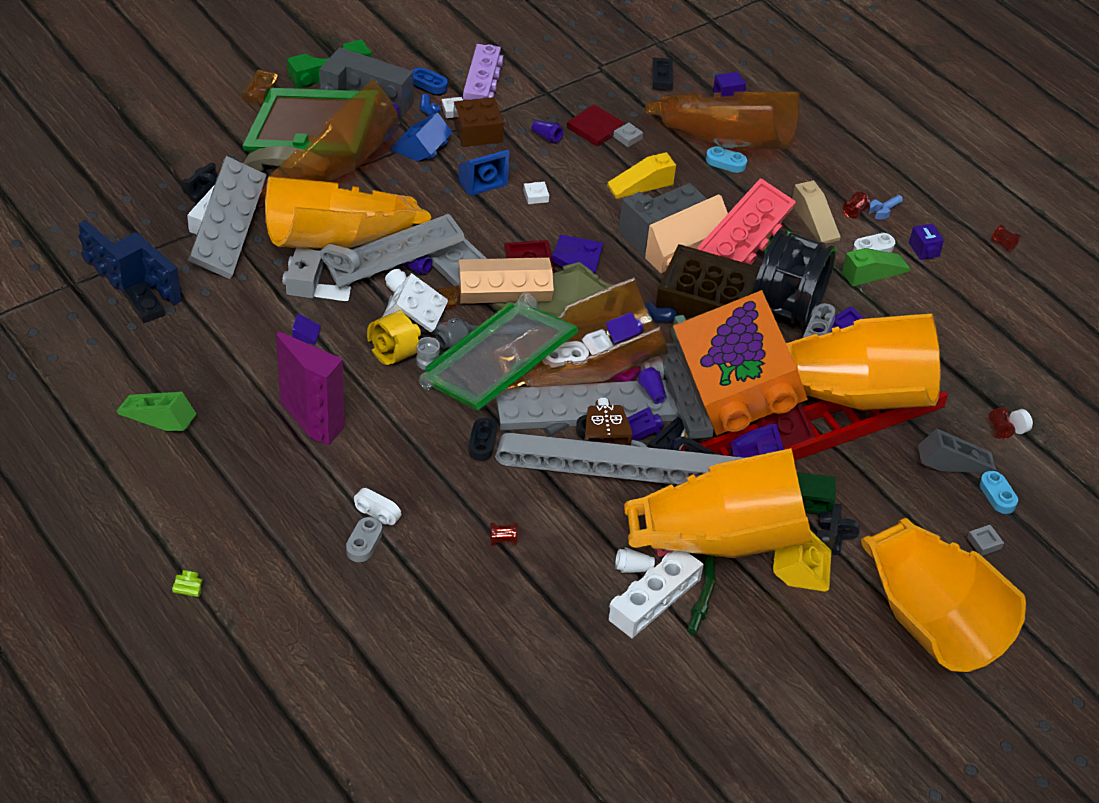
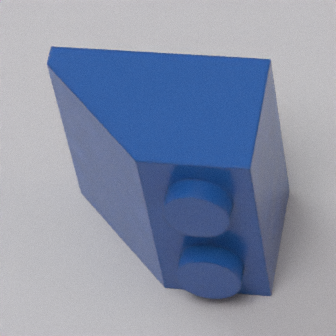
(423, 138)
(484, 173)

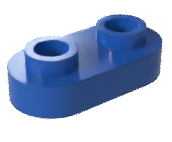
(429, 80)

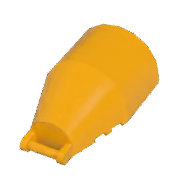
(320, 214)
(873, 363)
(726, 512)
(946, 596)

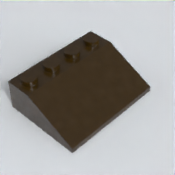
(703, 282)

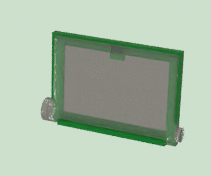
(497, 353)

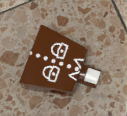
(607, 424)

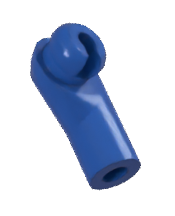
(426, 107)

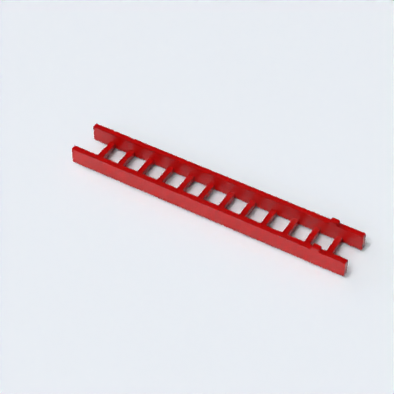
(838, 435)

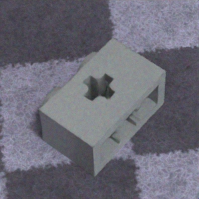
(303, 273)

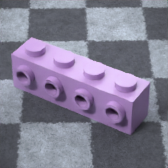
(483, 72)

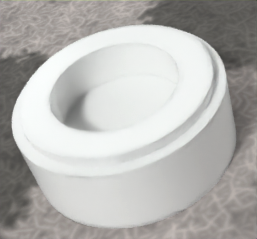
(1021, 420)

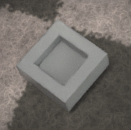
(628, 134)
(985, 540)

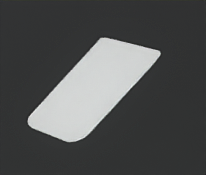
(333, 292)

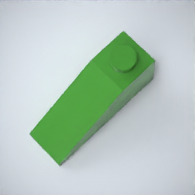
(872, 265)
(161, 410)

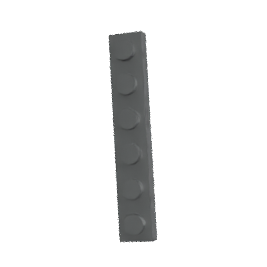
(686, 393)

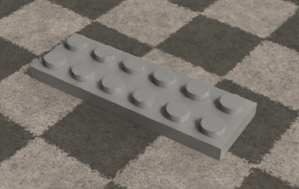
(227, 217)
(401, 248)

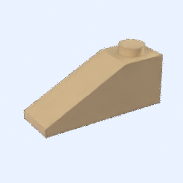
(815, 212)

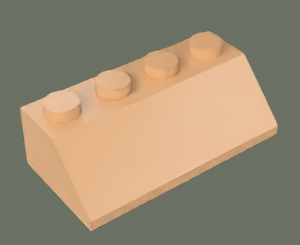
(684, 228)
(505, 279)

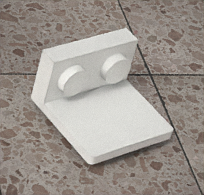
(418, 302)

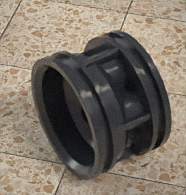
(795, 275)

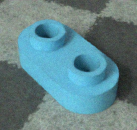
(726, 159)
(997, 490)

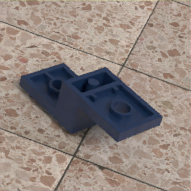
(130, 262)

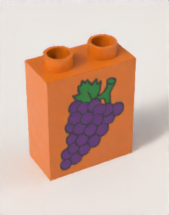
(740, 363)

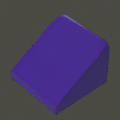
(305, 330)

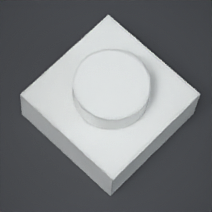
(448, 106)
(536, 192)
(597, 341)

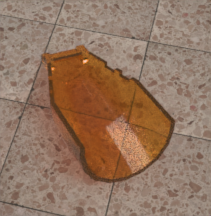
(734, 121)
(347, 140)
(590, 316)

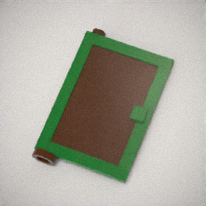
(293, 116)

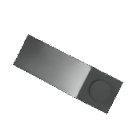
(953, 454)

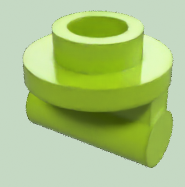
(187, 584)

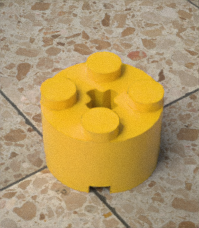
(393, 337)

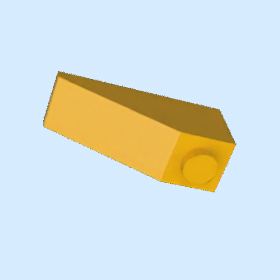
(647, 175)

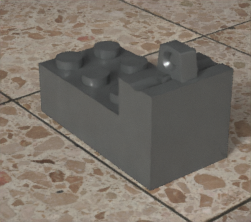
(354, 71)
(641, 211)

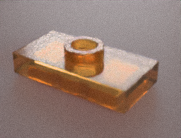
(259, 80)

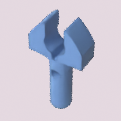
(883, 208)

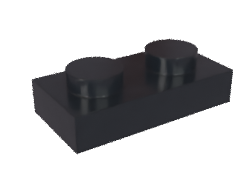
(662, 73)
(144, 302)
(667, 435)

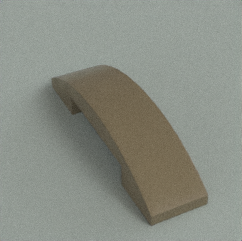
(269, 156)

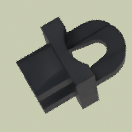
(204, 175)
(836, 523)

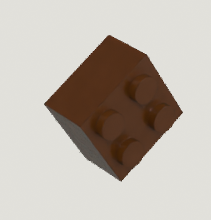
(478, 122)

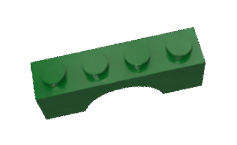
(305, 71)

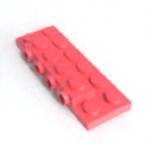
(749, 224)

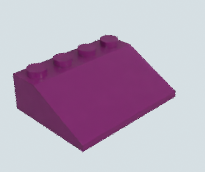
(311, 387)

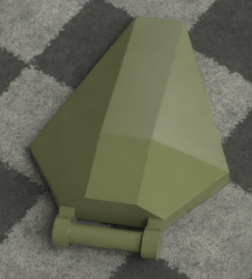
(569, 287)

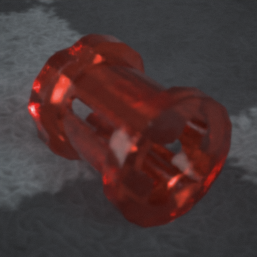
(853, 207)
(1013, 239)
(1002, 426)
(503, 533)

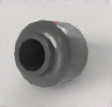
(452, 332)

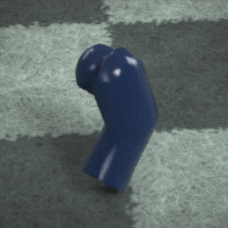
(660, 315)

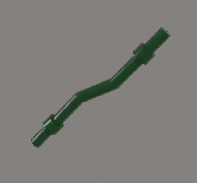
(700, 608)

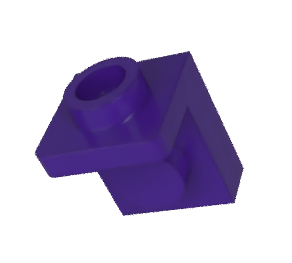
(645, 423)

